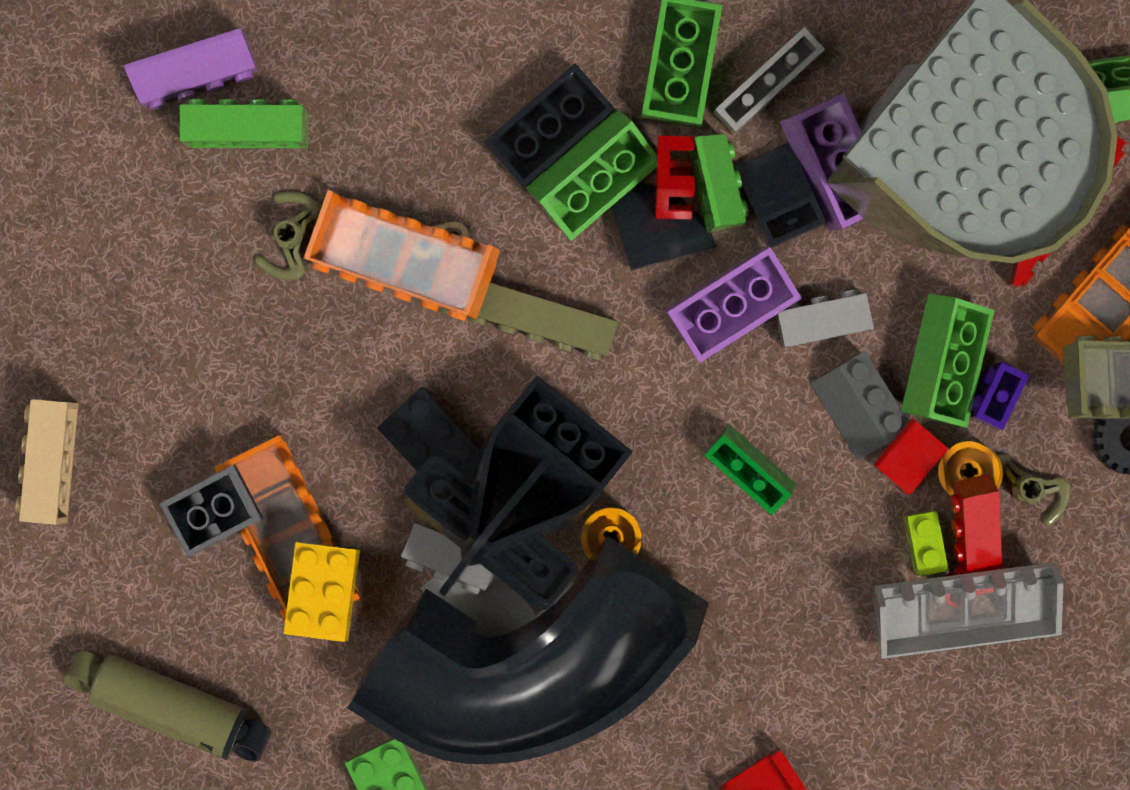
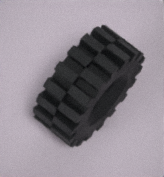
(1109, 446)

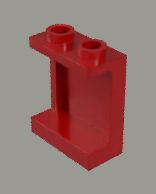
(768, 773)

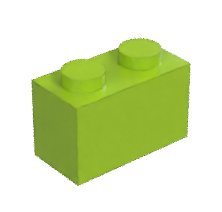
(925, 543)

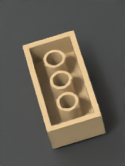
(47, 461)

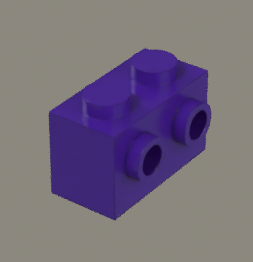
(998, 396)

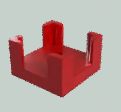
(674, 177)

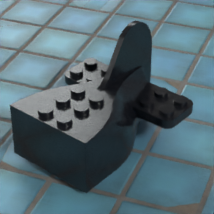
(530, 481)

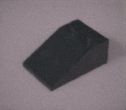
(211, 510)

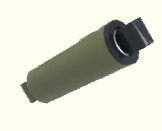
(167, 706)

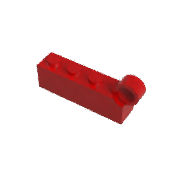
(976, 525)

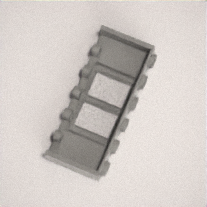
(968, 610)

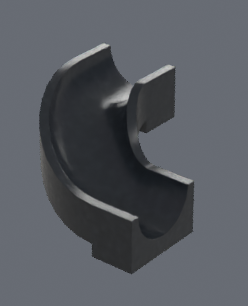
(541, 684)

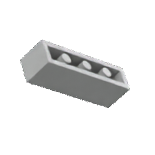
(768, 81)

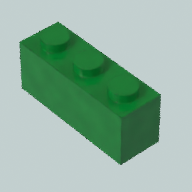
(750, 469)

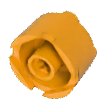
(958, 459)
(610, 519)

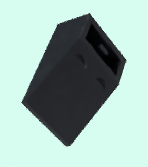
(780, 195)

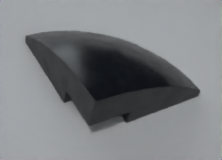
(655, 240)

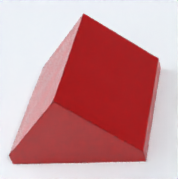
(910, 457)

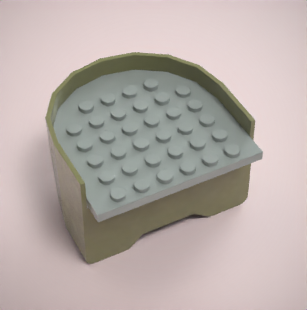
(988, 142)

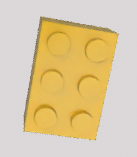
(321, 592)

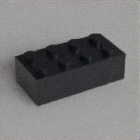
(548, 126)
(425, 430)

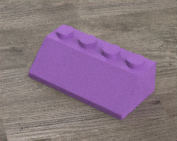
(192, 69)
(819, 141)
(732, 303)

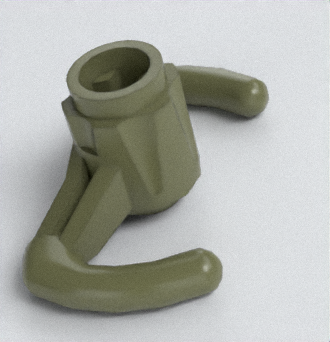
(296, 265)
(1058, 484)

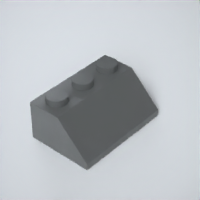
(860, 405)

